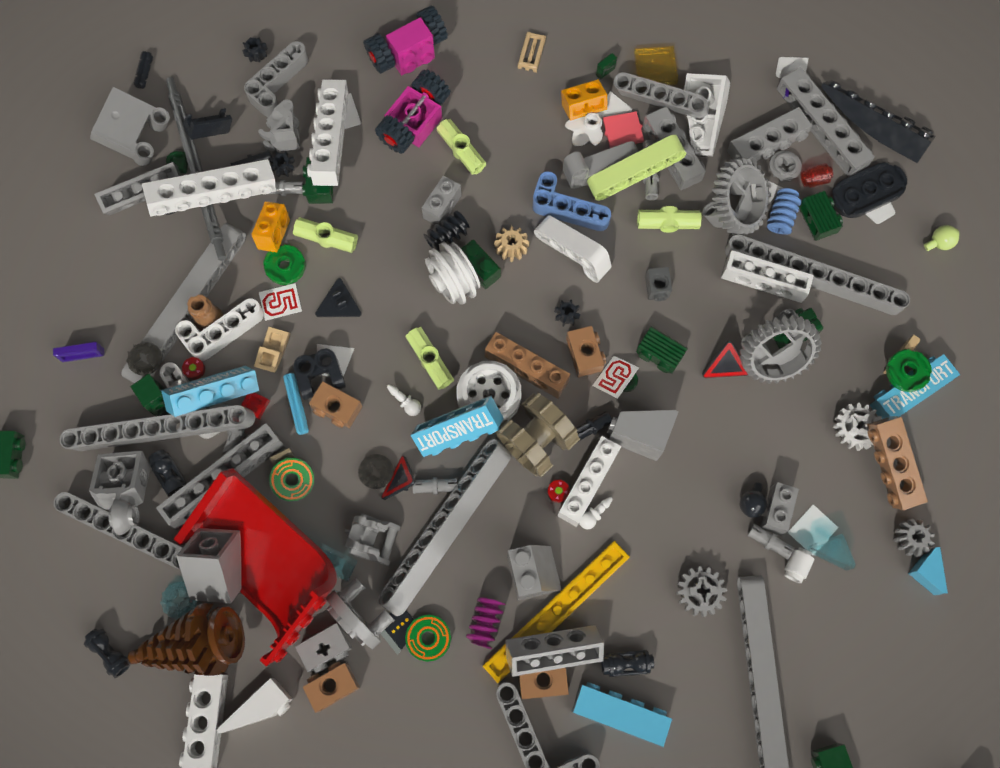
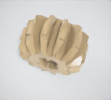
(511, 237)

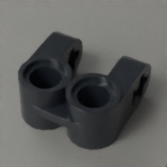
(304, 378)

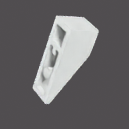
(263, 704)

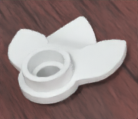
(584, 131)

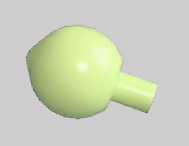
(943, 238)

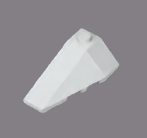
(706, 130)

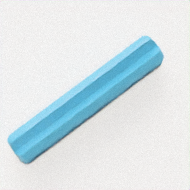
(296, 404)

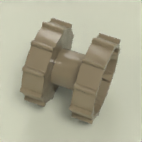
(546, 426)

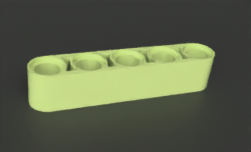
(636, 167)

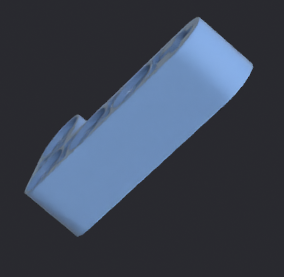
(572, 206)

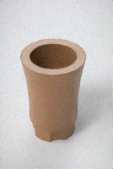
(203, 311)

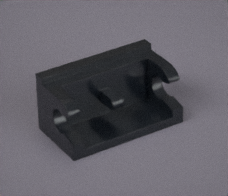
(208, 125)

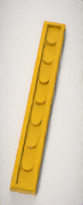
(563, 604)

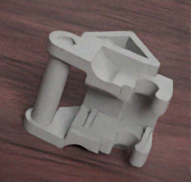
(283, 131)
(363, 535)

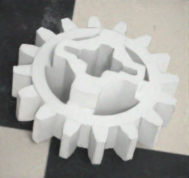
(851, 420)

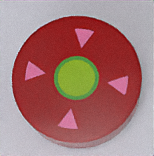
(193, 368)
(558, 491)

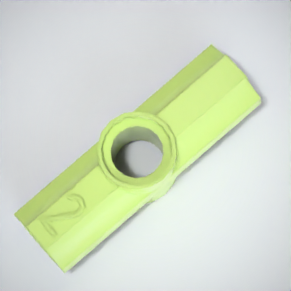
(455, 138)
(669, 219)
(313, 231)
(422, 347)

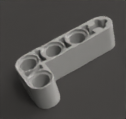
(293, 59)
(580, 169)

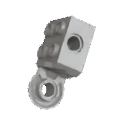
(120, 487)

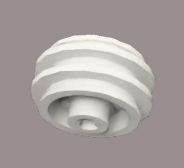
(452, 273)
(490, 371)

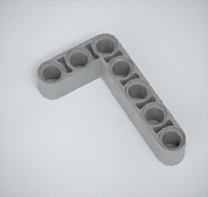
(525, 726)

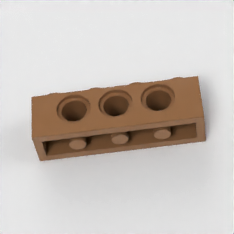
(527, 365)
(900, 449)

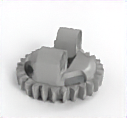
(736, 179)
(789, 358)

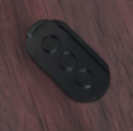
(869, 190)

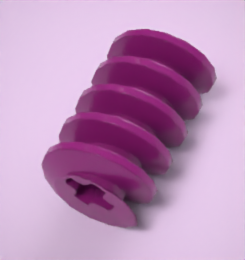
(485, 621)

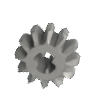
(916, 546)

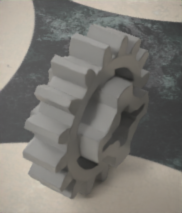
(701, 600)

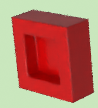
(256, 403)

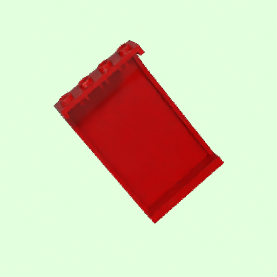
(280, 565)

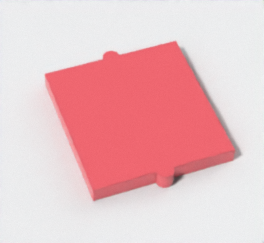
(623, 129)

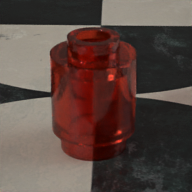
(816, 175)

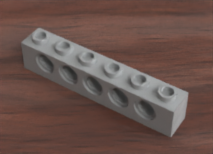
(826, 131)
(242, 458)

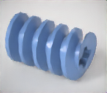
(784, 211)

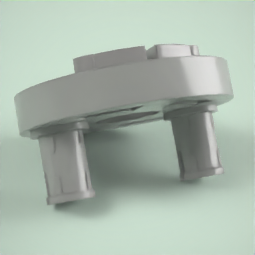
(350, 619)

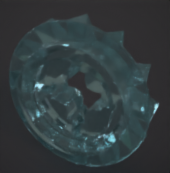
(171, 608)

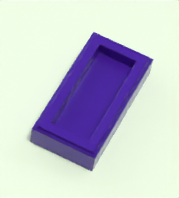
(78, 352)

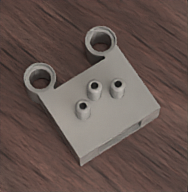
(123, 122)

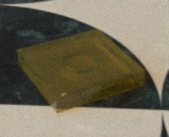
(657, 64)

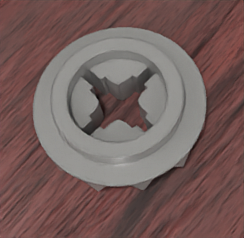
(788, 159)

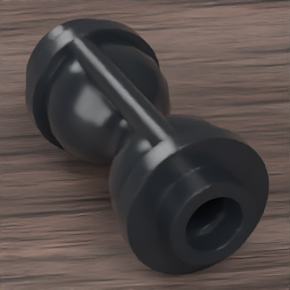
(162, 464)
(113, 660)
(614, 663)

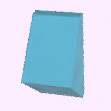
(930, 572)

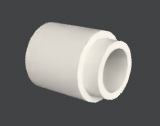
(799, 565)

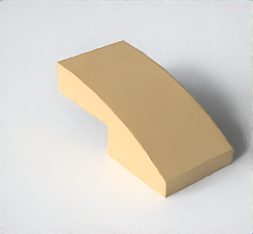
(272, 349)

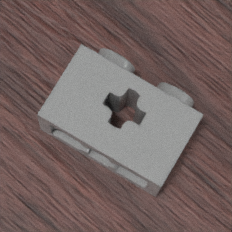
(441, 201)
(779, 508)
(310, 649)

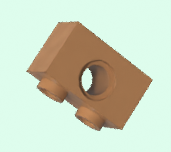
(584, 363)
(328, 395)
(345, 685)
(556, 687)

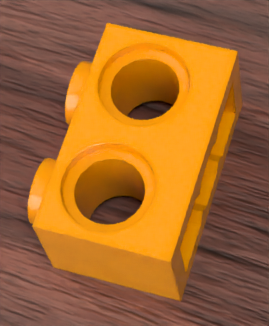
(584, 99)
(270, 226)

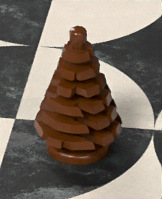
(195, 642)

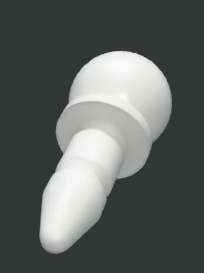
(411, 406)
(590, 518)

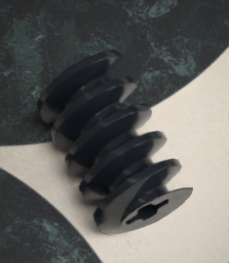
(447, 230)

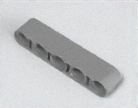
(654, 88)

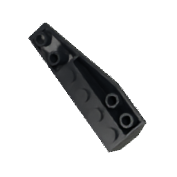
(881, 124)

